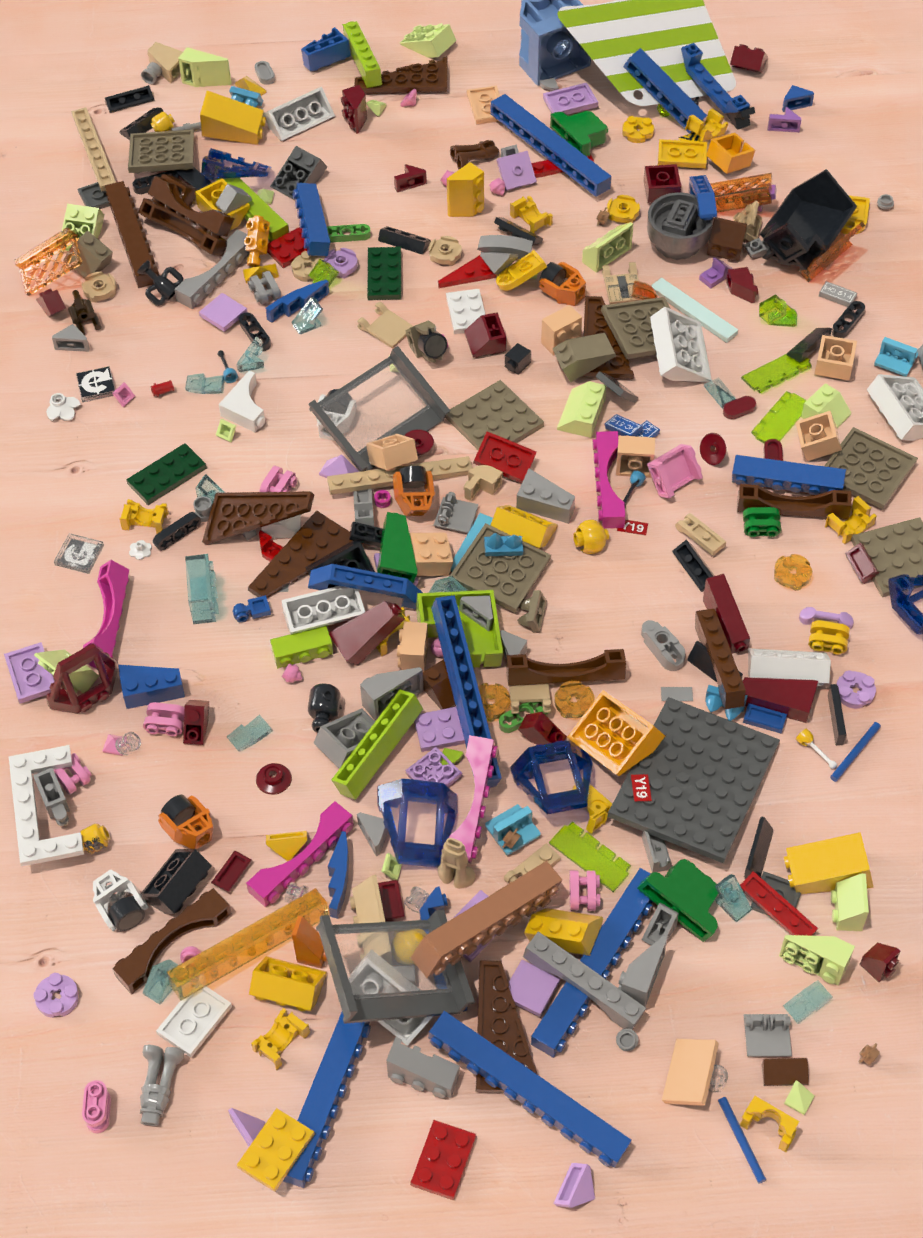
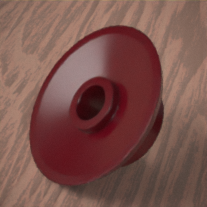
(423, 440)
(708, 451)
(276, 784)

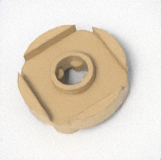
(449, 257)
(300, 262)
(96, 293)

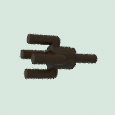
(81, 311)

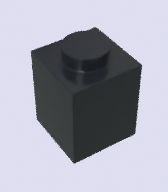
(517, 358)

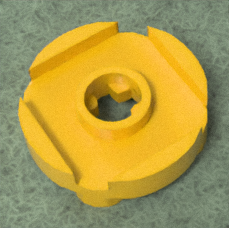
(645, 127)
(615, 207)

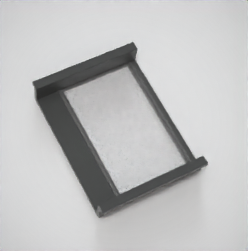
(379, 404)
(379, 978)

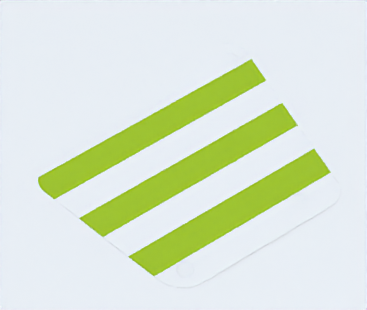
(660, 28)

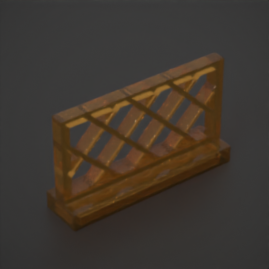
(747, 195)
(836, 249)
(45, 252)

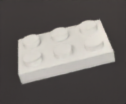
(464, 308)
(194, 1020)

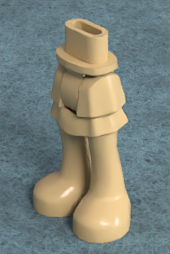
(454, 864)

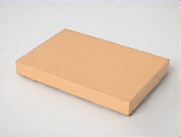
(480, 103)
(690, 1072)

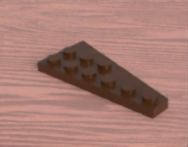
(423, 78)
(596, 324)
(246, 511)
(310, 543)
(499, 1019)

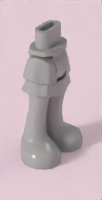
(155, 1096)

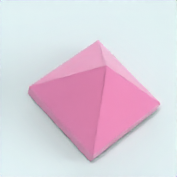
(409, 99)
(123, 394)
(110, 746)

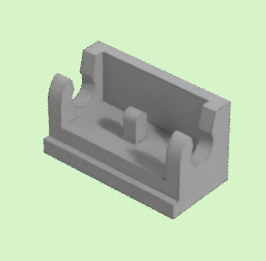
(656, 852)

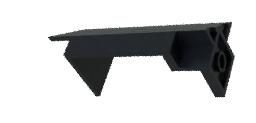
(807, 221)

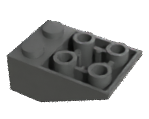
(298, 168)

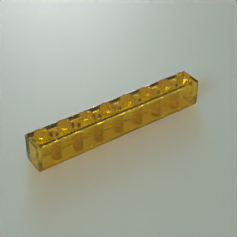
(245, 945)

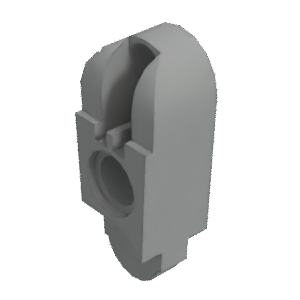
(667, 650)

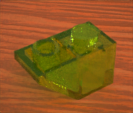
(777, 312)

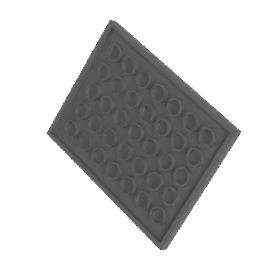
(697, 780)

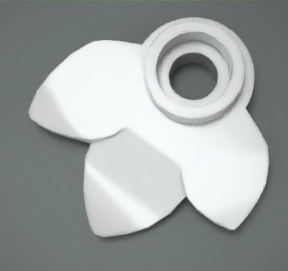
(62, 407)

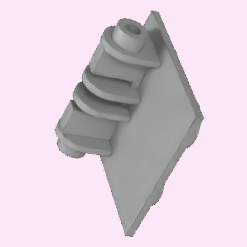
(455, 514)
(767, 1035)

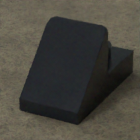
(741, 118)

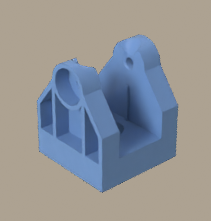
(546, 43)

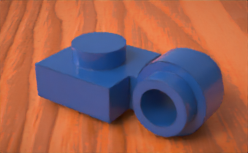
(256, 607)

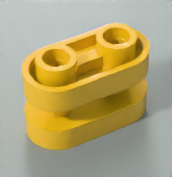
(829, 637)

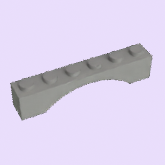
(195, 289)
(613, 1001)

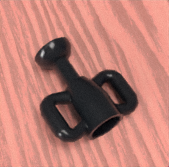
(160, 283)

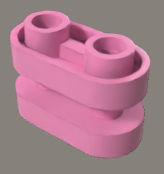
(277, 481)
(164, 719)
(80, 773)
(591, 882)
(96, 1106)

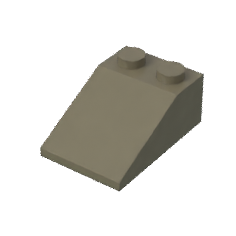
(583, 354)

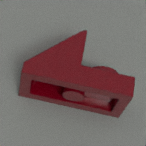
(410, 179)

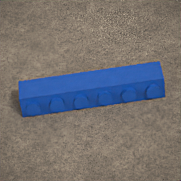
(663, 88)
(311, 219)
(787, 475)

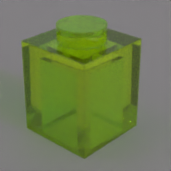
(323, 271)

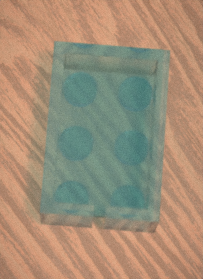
(201, 589)

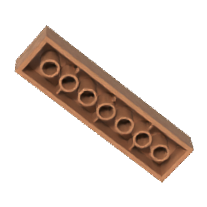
(486, 919)

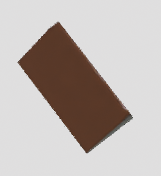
(785, 1071)

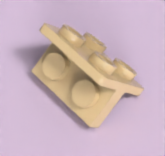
(752, 219)

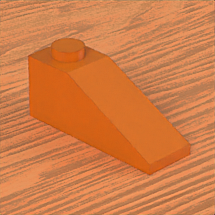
(307, 944)

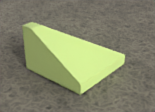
(376, 106)
(799, 1098)

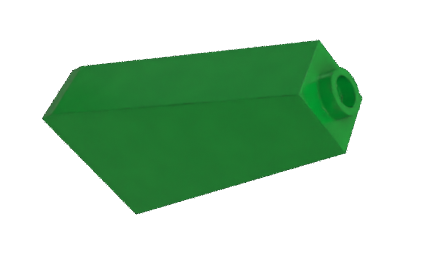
(396, 549)

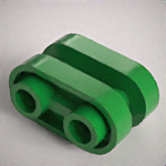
(762, 521)

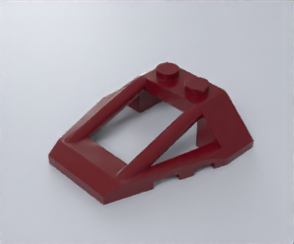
(68, 700)

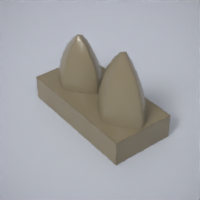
(536, 606)

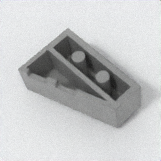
(545, 498)
(421, 1071)

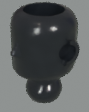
(323, 704)

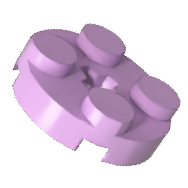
(344, 254)
(860, 681)
(56, 1007)

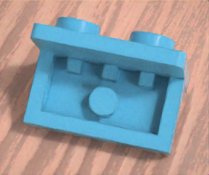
(896, 356)
(510, 820)

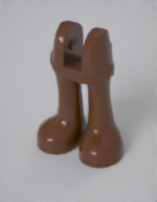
(464, 153)

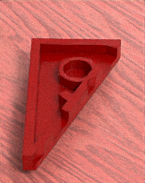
(470, 272)

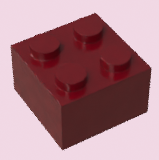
(661, 181)

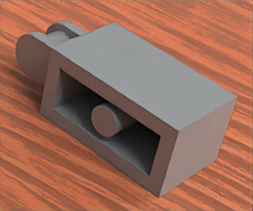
(52, 796)

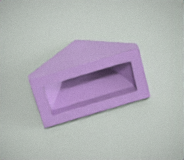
(337, 466)
(246, 1124)
(576, 1187)

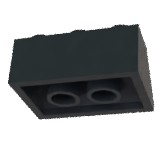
(349, 555)
(176, 880)

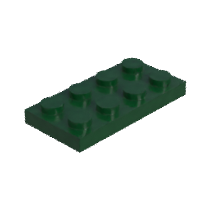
(384, 273)
(166, 474)

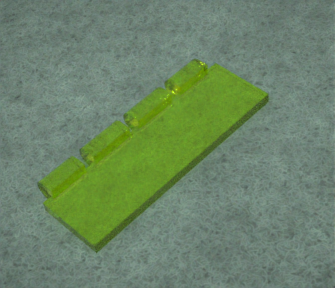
(775, 373)
(780, 418)
(585, 855)

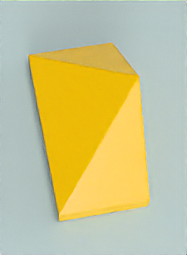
(248, 84)
(259, 270)
(286, 843)

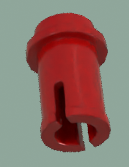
(161, 388)

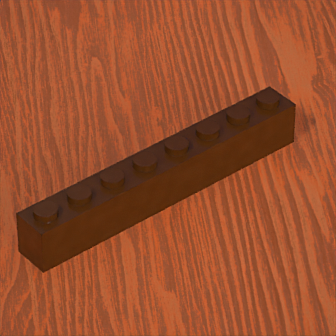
(130, 231)

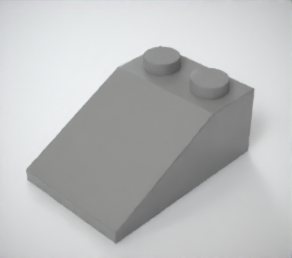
(381, 688)
(342, 735)
(642, 972)

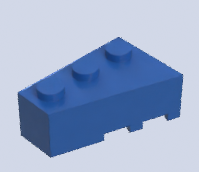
(326, 50)
(149, 684)

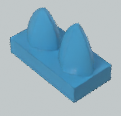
(249, 97)
(503, 545)
(714, 702)

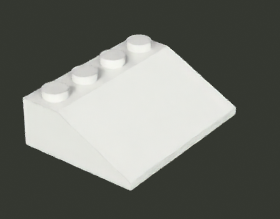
(680, 347)
(901, 404)

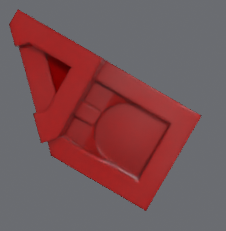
(268, 548)

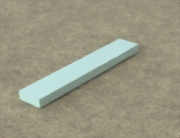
(695, 310)

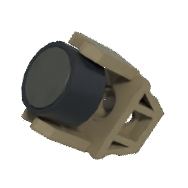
(426, 341)

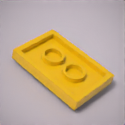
(683, 153)
(275, 1149)

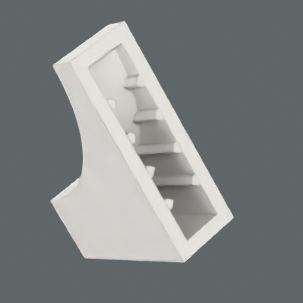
(240, 407)

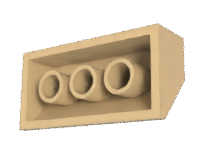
(367, 902)

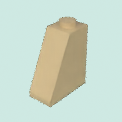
(166, 58)

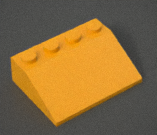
(615, 734)

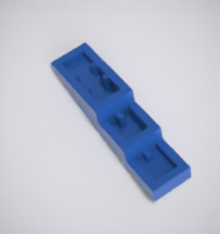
(297, 299)
(338, 870)

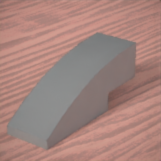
(505, 244)
(363, 507)

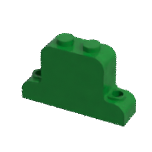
(580, 130)
(687, 893)

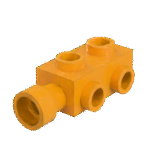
(256, 239)

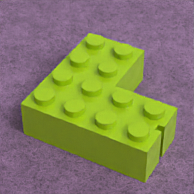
(483, 645)

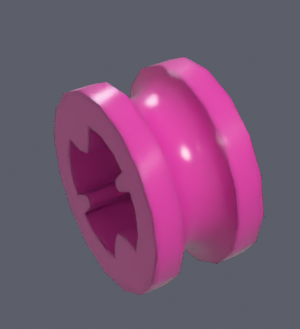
(382, 503)

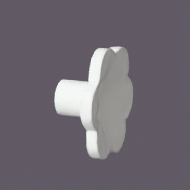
(140, 549)

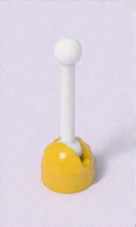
(806, 738)

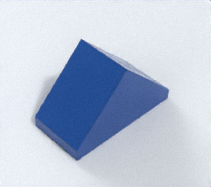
(797, 98)

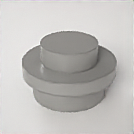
(885, 202)
(627, 1039)

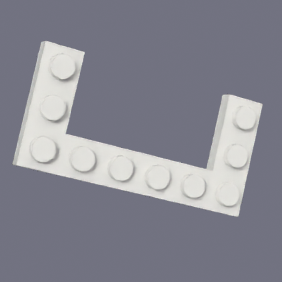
(30, 847)

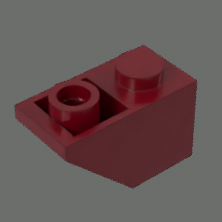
(741, 284)
(51, 302)
(195, 721)
(540, 729)
(880, 961)

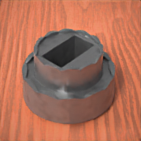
(676, 226)

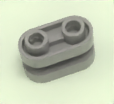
(261, 295)

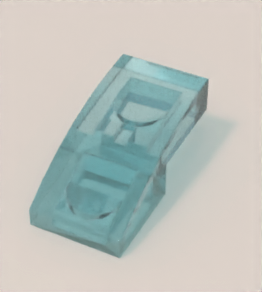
(200, 384)
(250, 734)
(807, 1001)

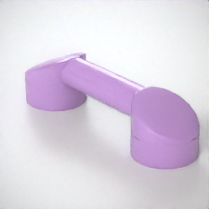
(808, 615)

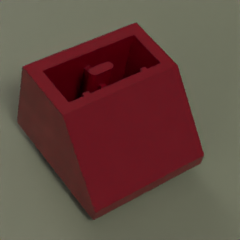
(748, 59)
(354, 107)
(486, 335)

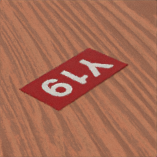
(634, 527)
(641, 787)

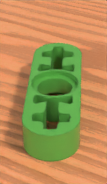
(358, 236)
(515, 723)

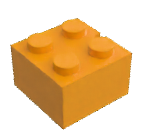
(727, 152)

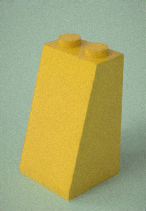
(231, 119)
(823, 863)

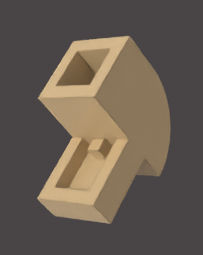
(483, 478)

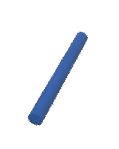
(855, 751)
(735, 1126)

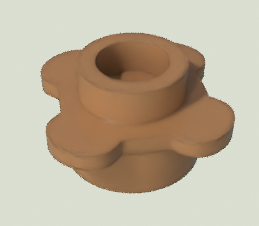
(602, 216)
(511, 838)
(869, 1054)

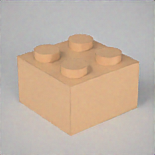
(560, 326)
(835, 357)
(818, 436)
(392, 452)
(634, 455)
(432, 553)
(413, 646)

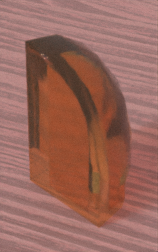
(643, 291)

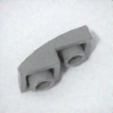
(756, 248)

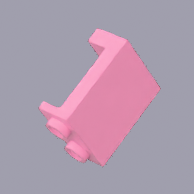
(674, 470)

